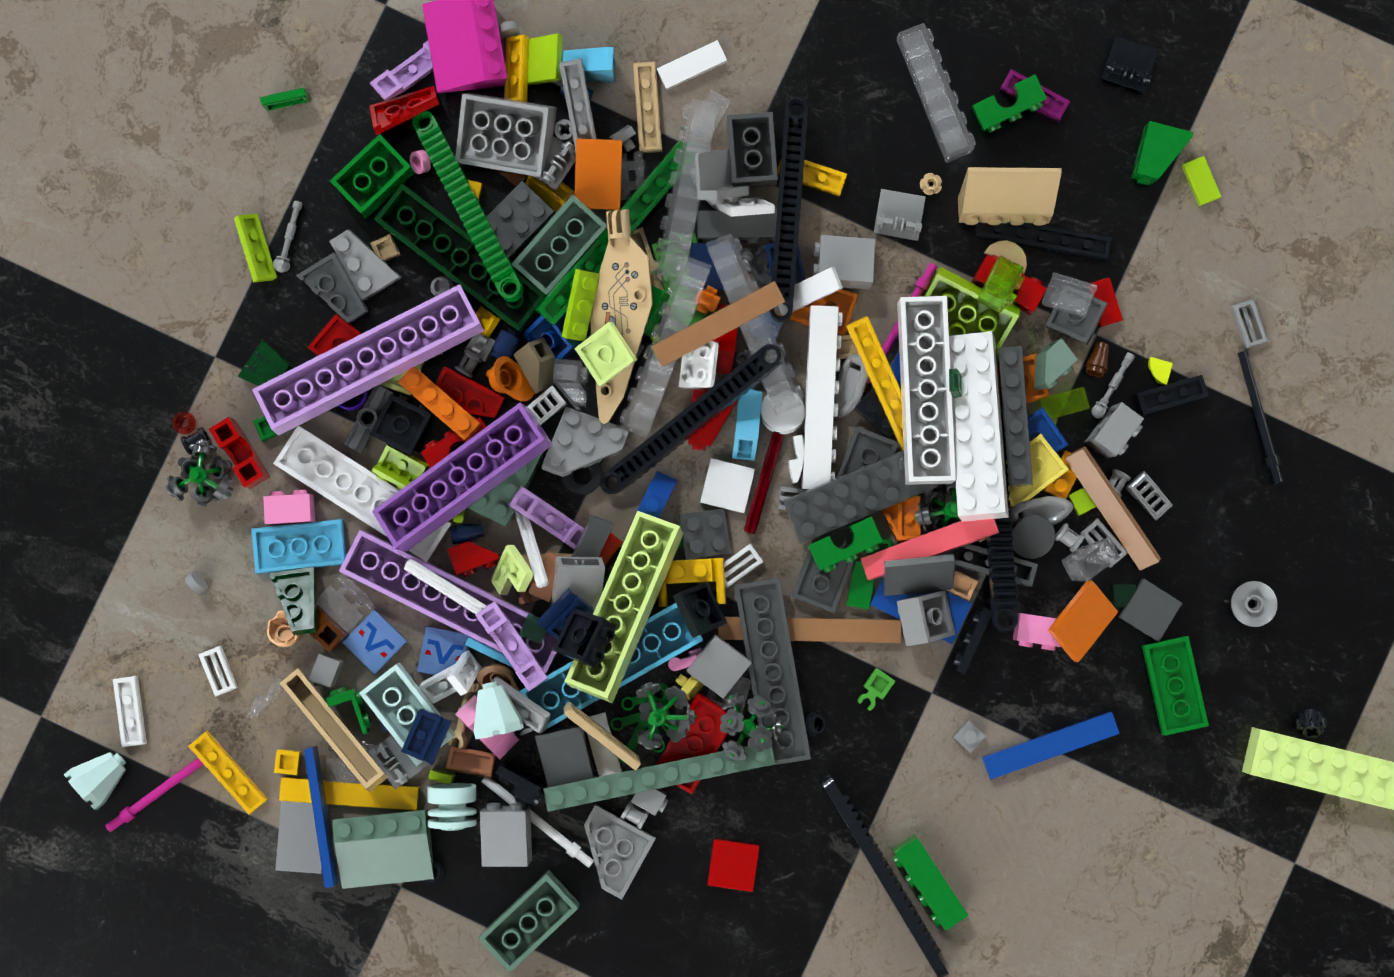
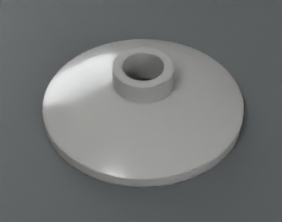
(1264, 608)

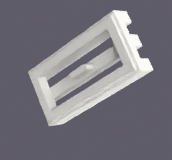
(754, 554)
(233, 685)

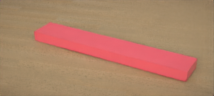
(930, 544)

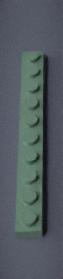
(653, 778)

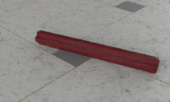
(764, 482)

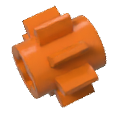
(708, 300)

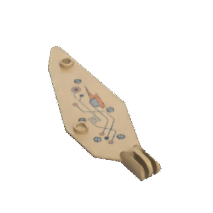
(621, 298)

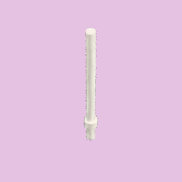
(573, 849)

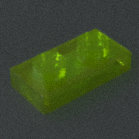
(1065, 403)

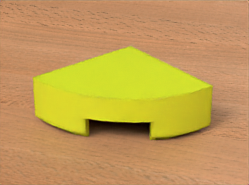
(1160, 369)

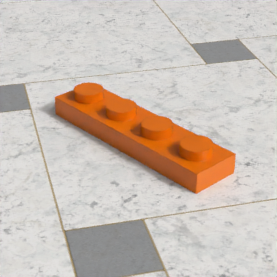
(439, 403)

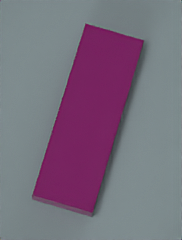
(1052, 107)

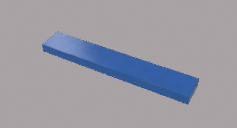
(1050, 745)
(321, 816)

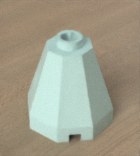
(495, 712)
(97, 778)

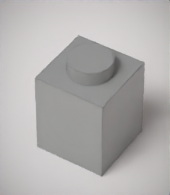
(326, 671)
(651, 800)

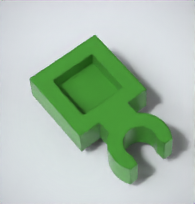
(877, 685)

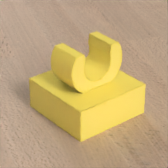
(689, 686)

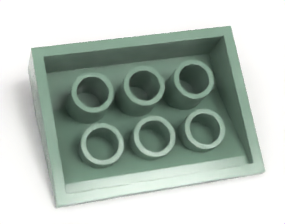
(383, 848)

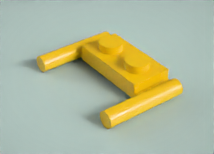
(695, 571)

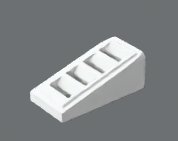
(544, 397)

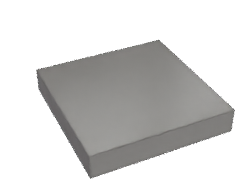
(719, 666)

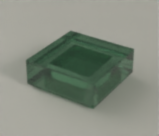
(955, 383)
(1122, 594)
(531, 629)

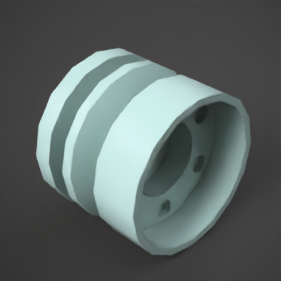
(451, 806)

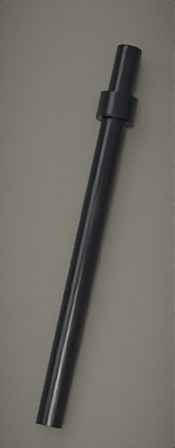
(1272, 460)

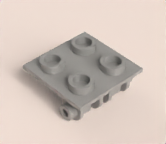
(558, 163)
(899, 214)
(394, 762)

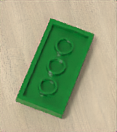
(1175, 685)

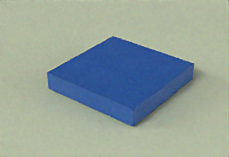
(1041, 423)

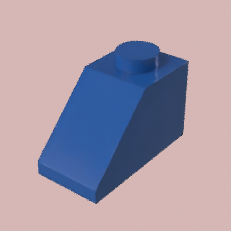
(657, 495)

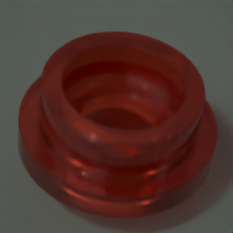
(177, 420)

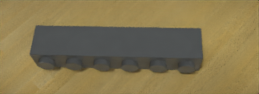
(1015, 416)

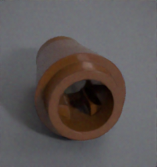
(1098, 361)

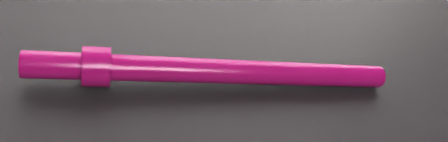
(921, 286)
(128, 813)

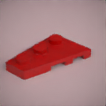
(399, 109)
(470, 394)

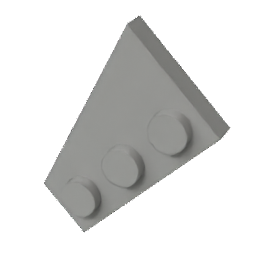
(364, 267)

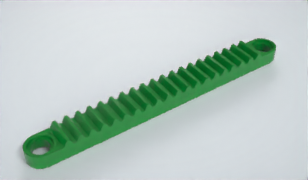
(468, 206)

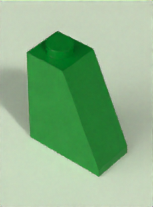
(1157, 150)

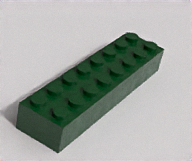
(455, 256)

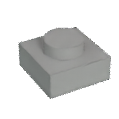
(969, 736)

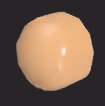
(280, 632)

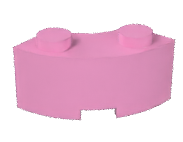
(496, 744)

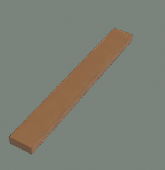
(827, 630)

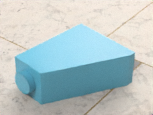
(597, 62)
(747, 426)

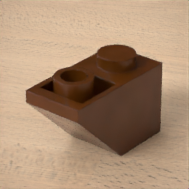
(329, 632)

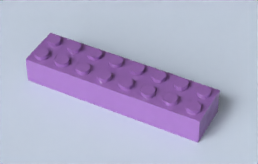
(462, 477)

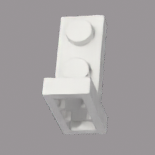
(455, 678)

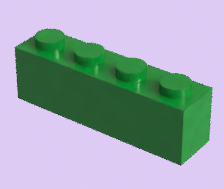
(930, 883)

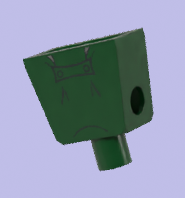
(264, 365)

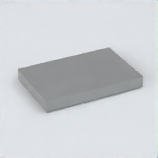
(297, 839)

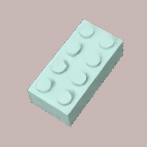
(396, 703)

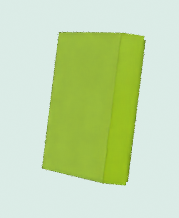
(544, 59)

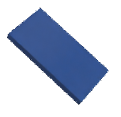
(888, 604)

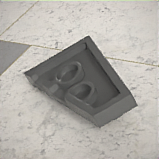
(335, 287)

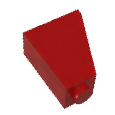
(708, 434)

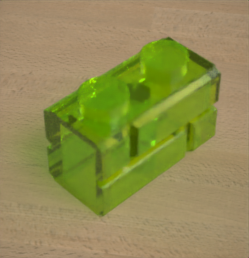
(1000, 284)

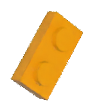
(1062, 485)

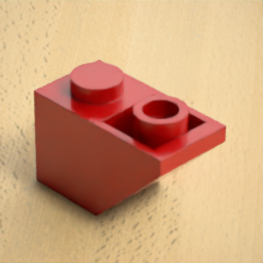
(470, 556)

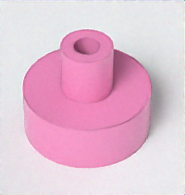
(420, 161)

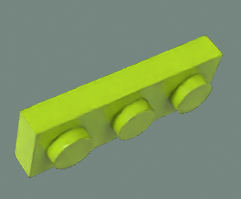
(255, 247)
(580, 305)

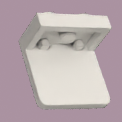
(699, 367)

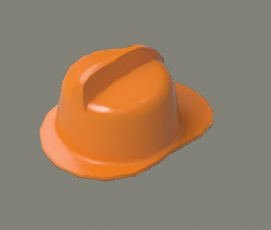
(509, 379)

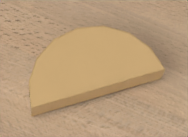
(1008, 250)

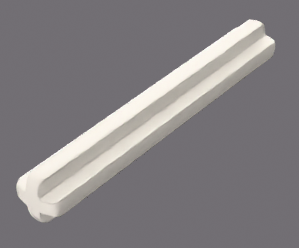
(532, 550)
(444, 586)

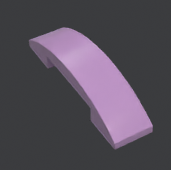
(404, 75)
(547, 517)
(512, 645)

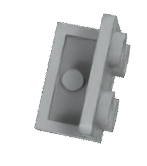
(715, 179)

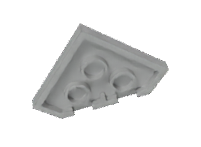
(582, 442)
(616, 849)

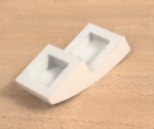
(795, 466)

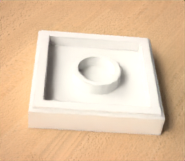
(746, 206)
(727, 485)

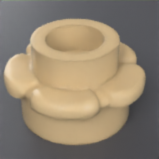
(930, 190)

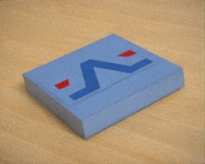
(375, 641)
(440, 650)

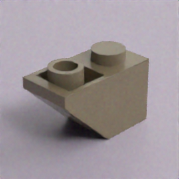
(537, 364)

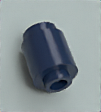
(505, 344)

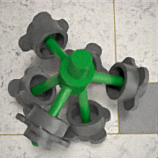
(193, 472)
(936, 500)

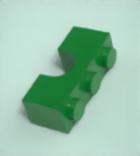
(1028, 96)
(864, 537)

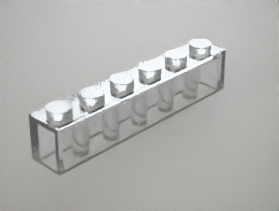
(935, 92)

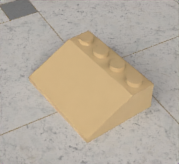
(1008, 195)

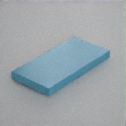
(299, 546)

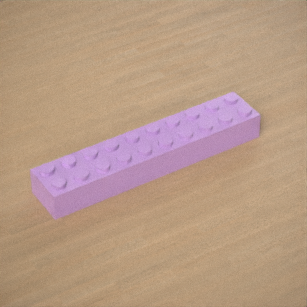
(367, 360)
(382, 568)

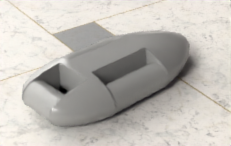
(851, 385)
(1050, 507)

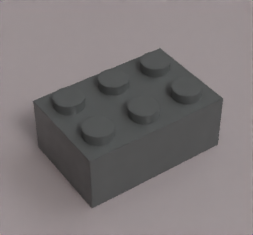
(752, 149)
(519, 219)

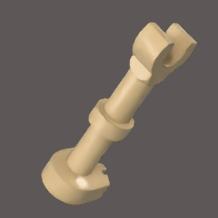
(460, 729)

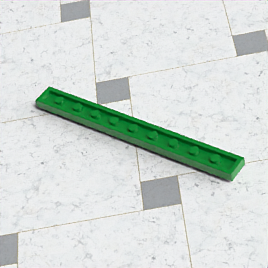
(639, 206)

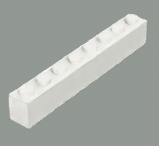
(820, 395)

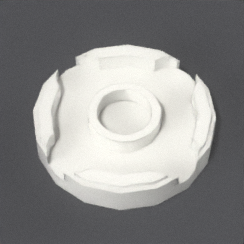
(784, 422)

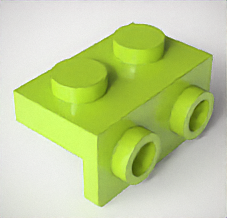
(399, 467)

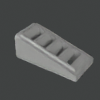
(1131, 488)

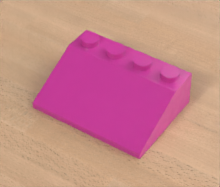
(464, 44)

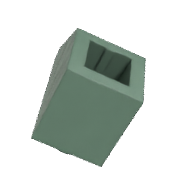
(1051, 363)

